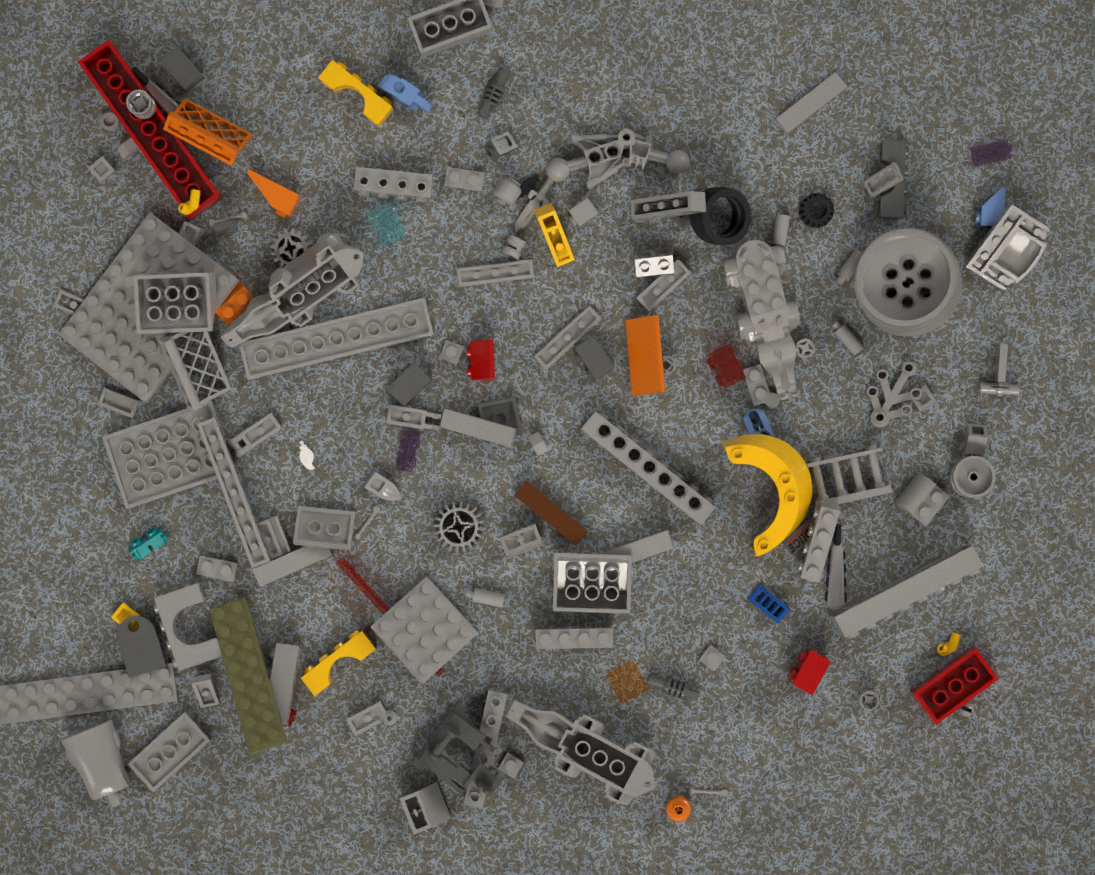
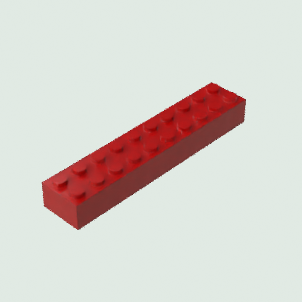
(162, 149)

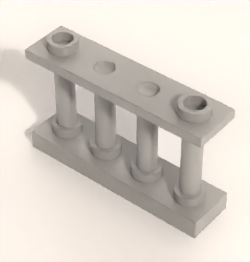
(860, 491)

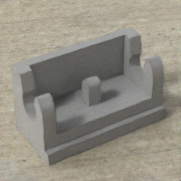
(521, 541)

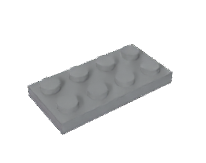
(169, 751)

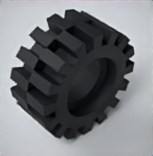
(822, 200)

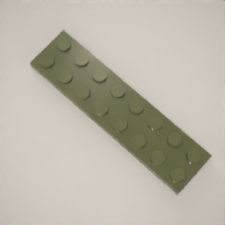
(248, 676)

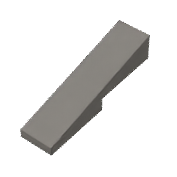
(289, 563)

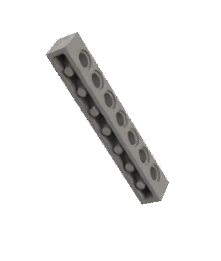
(698, 514)

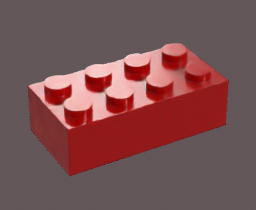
(954, 685)

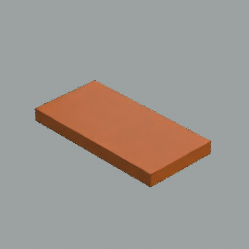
(645, 355)

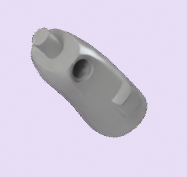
(98, 760)

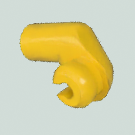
(191, 205)
(950, 646)

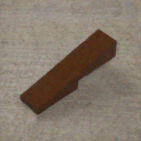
(551, 513)

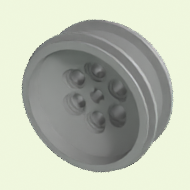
(890, 254)

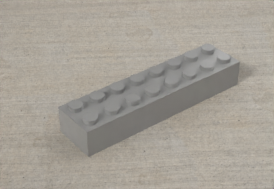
(906, 591)

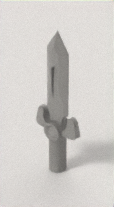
(533, 204)

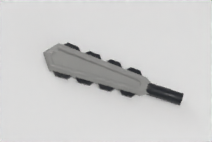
(163, 99)
(836, 582)

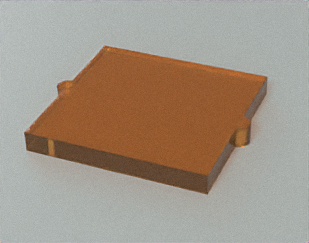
(627, 682)

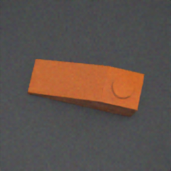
(279, 197)

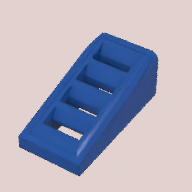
(781, 614)

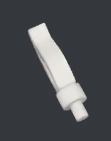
(306, 456)

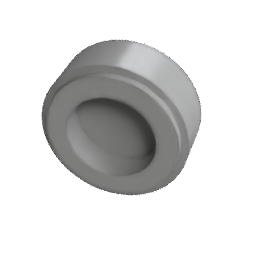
(109, 121)

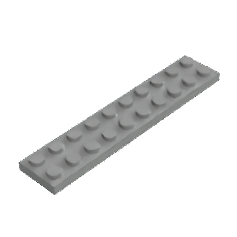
(336, 339)
(85, 694)

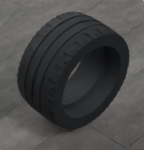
(740, 217)

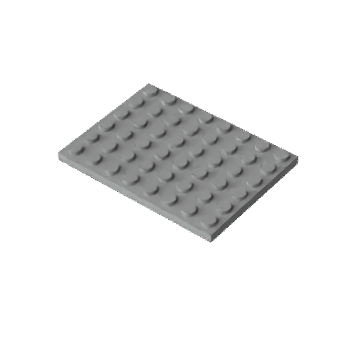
(106, 319)

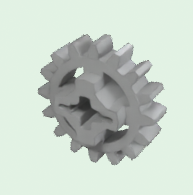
(282, 251)

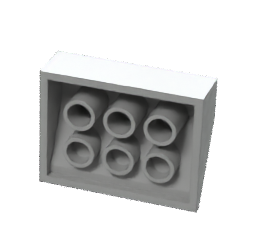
(175, 302)
(592, 583)

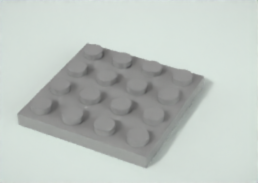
(424, 630)

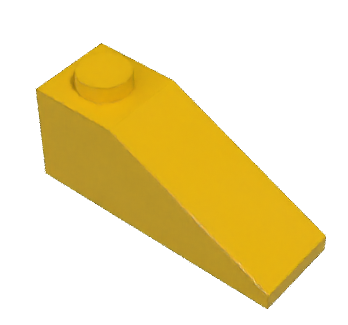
(554, 234)

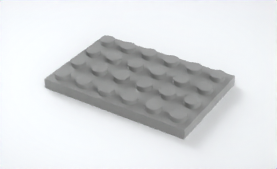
(161, 456)

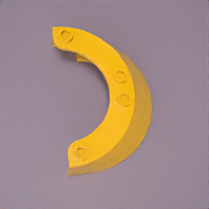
(789, 475)

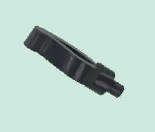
(527, 185)

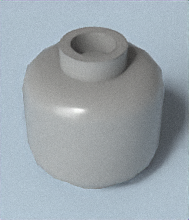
(507, 191)

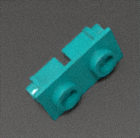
(153, 538)

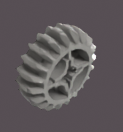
(463, 543)

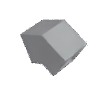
(128, 148)
(537, 443)

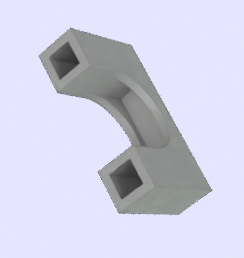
(169, 607)

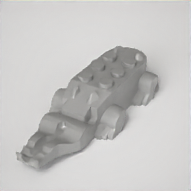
(299, 288)
(767, 316)
(584, 748)

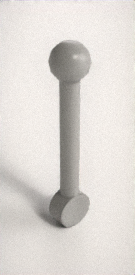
(243, 214)
(376, 510)
(723, 792)

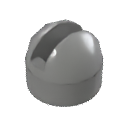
(964, 713)

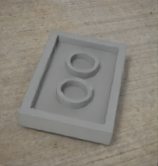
(324, 528)

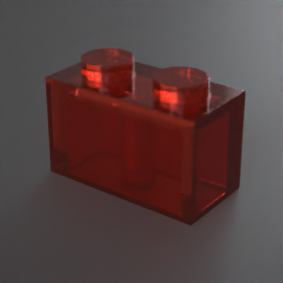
(725, 366)

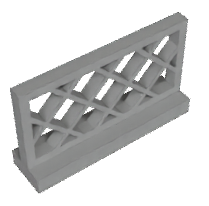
(181, 374)

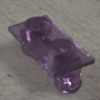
(991, 153)
(407, 461)

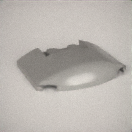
(1009, 248)

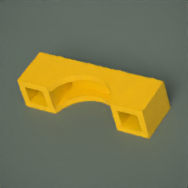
(337, 78)
(318, 677)

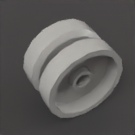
(977, 487)

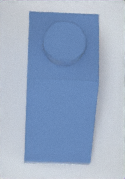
(990, 210)

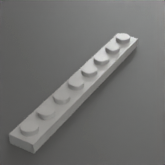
(233, 492)

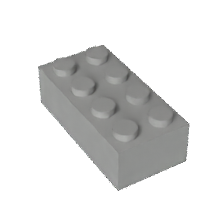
(449, 25)

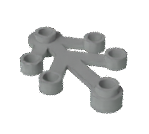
(892, 397)

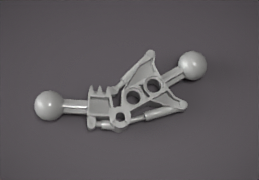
(639, 153)

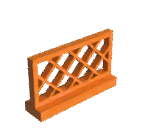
(206, 138)

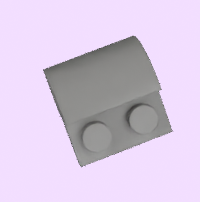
(922, 499)

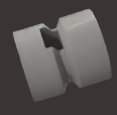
(141, 104)

